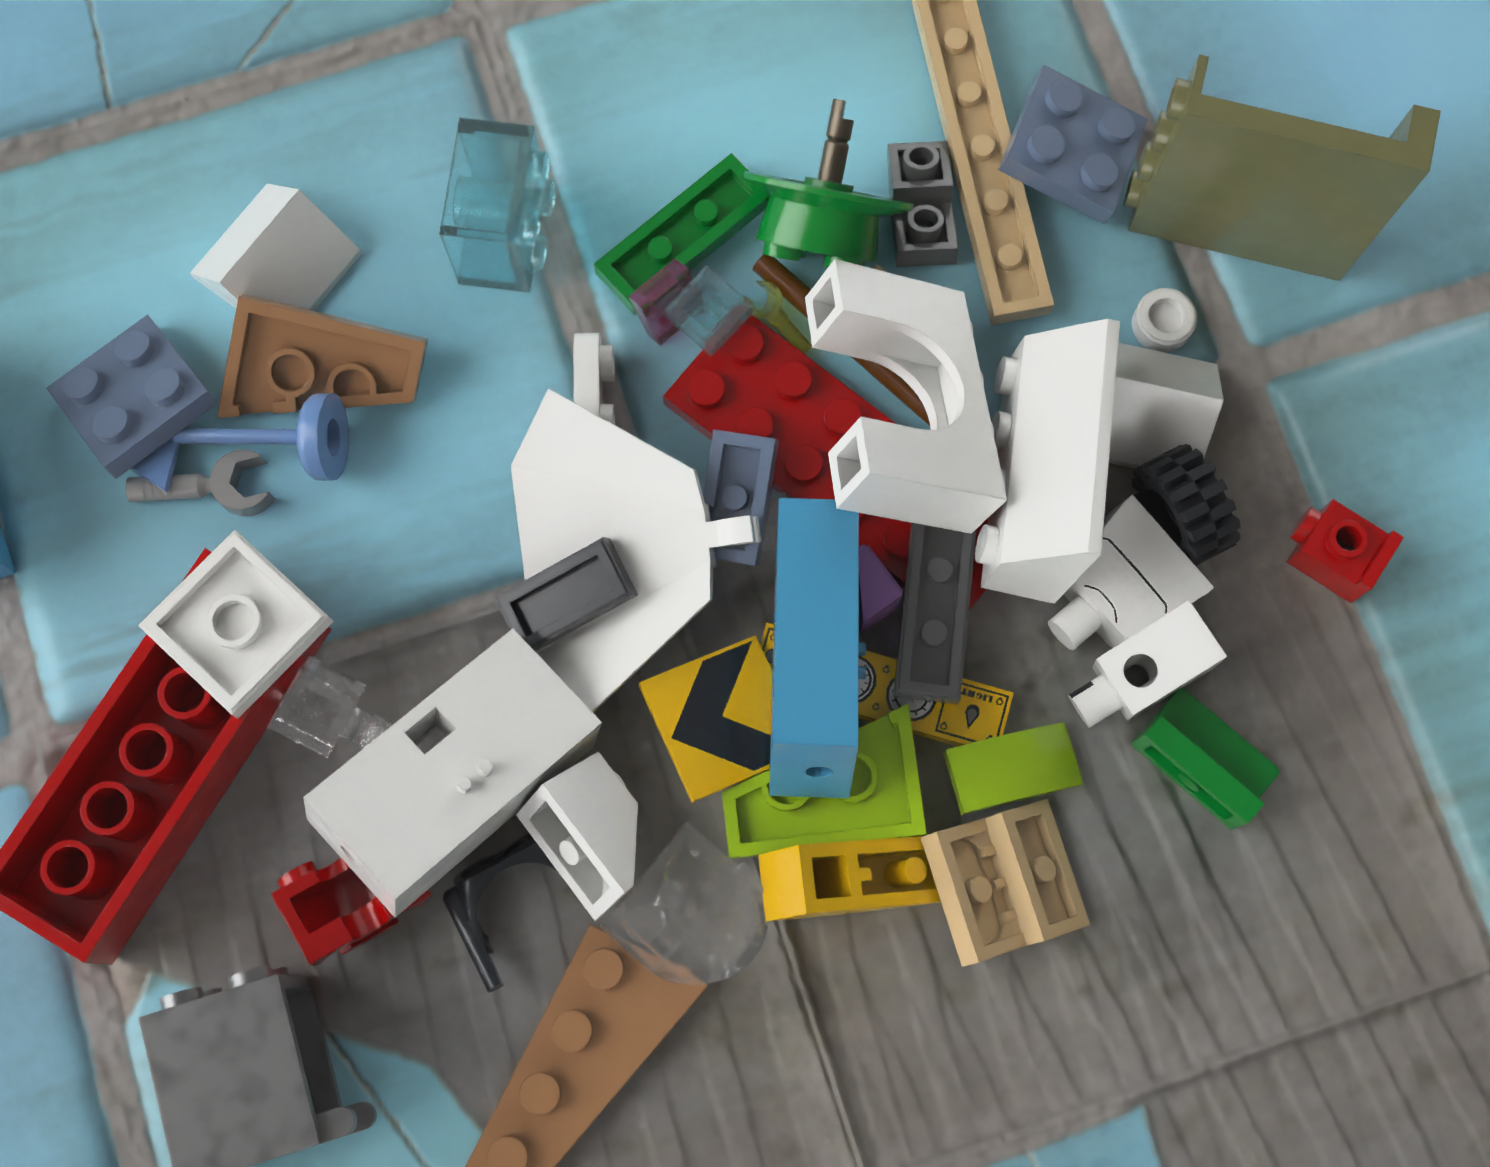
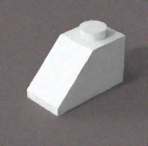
(587, 831)

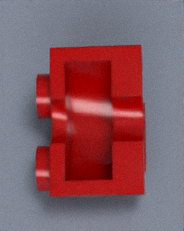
(331, 909)

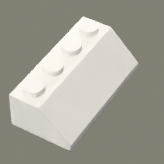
(1053, 460)

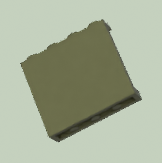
(1273, 180)

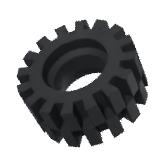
(1188, 502)

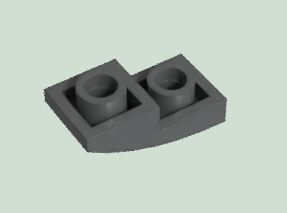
(922, 176)

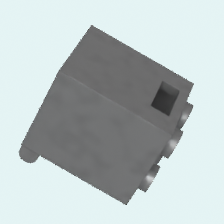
(246, 1072)

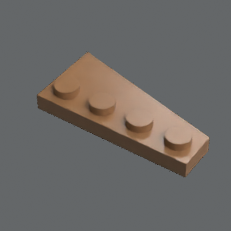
(582, 1054)

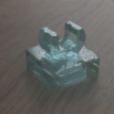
(709, 311)

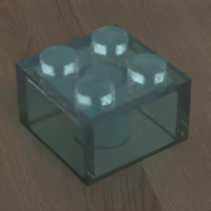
(496, 205)

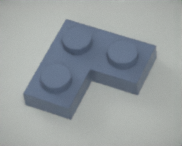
(740, 485)

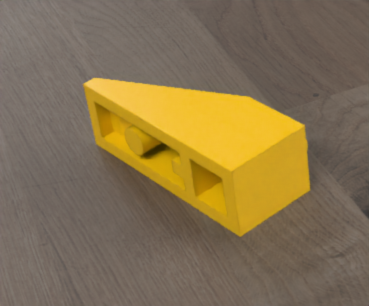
(845, 878)

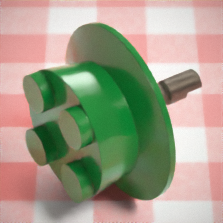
(823, 212)

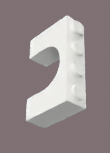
(925, 337)

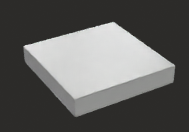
(235, 624)

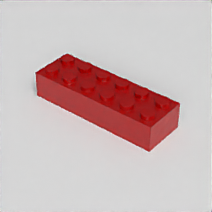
(128, 802)

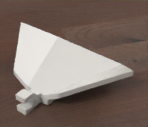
(594, 481)

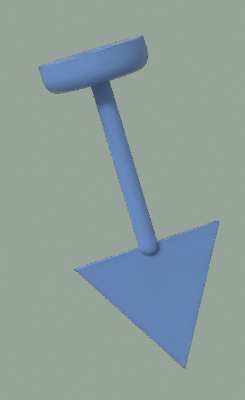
(319, 437)

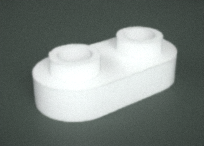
(592, 367)

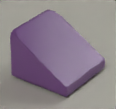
(877, 590)

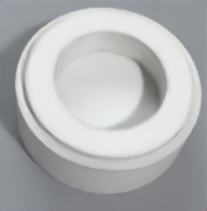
(1164, 320)

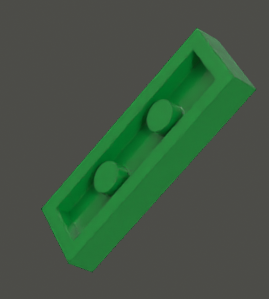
(684, 229)

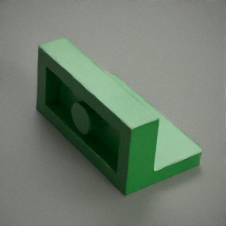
(1207, 759)

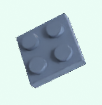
(1073, 144)
(131, 396)

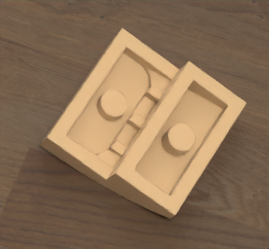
(1004, 882)

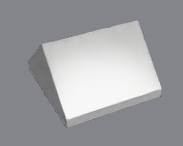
(278, 252)
(1161, 404)

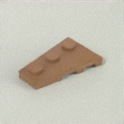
(291, 352)

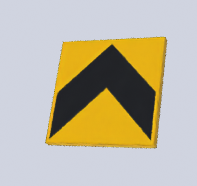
(715, 716)

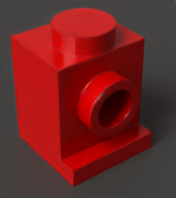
(1337, 569)

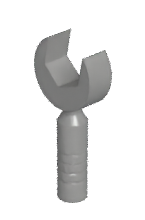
(221, 483)

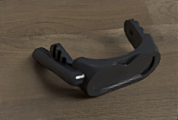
(464, 898)

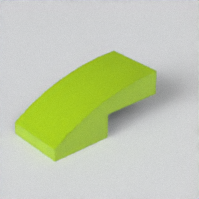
(1012, 767)

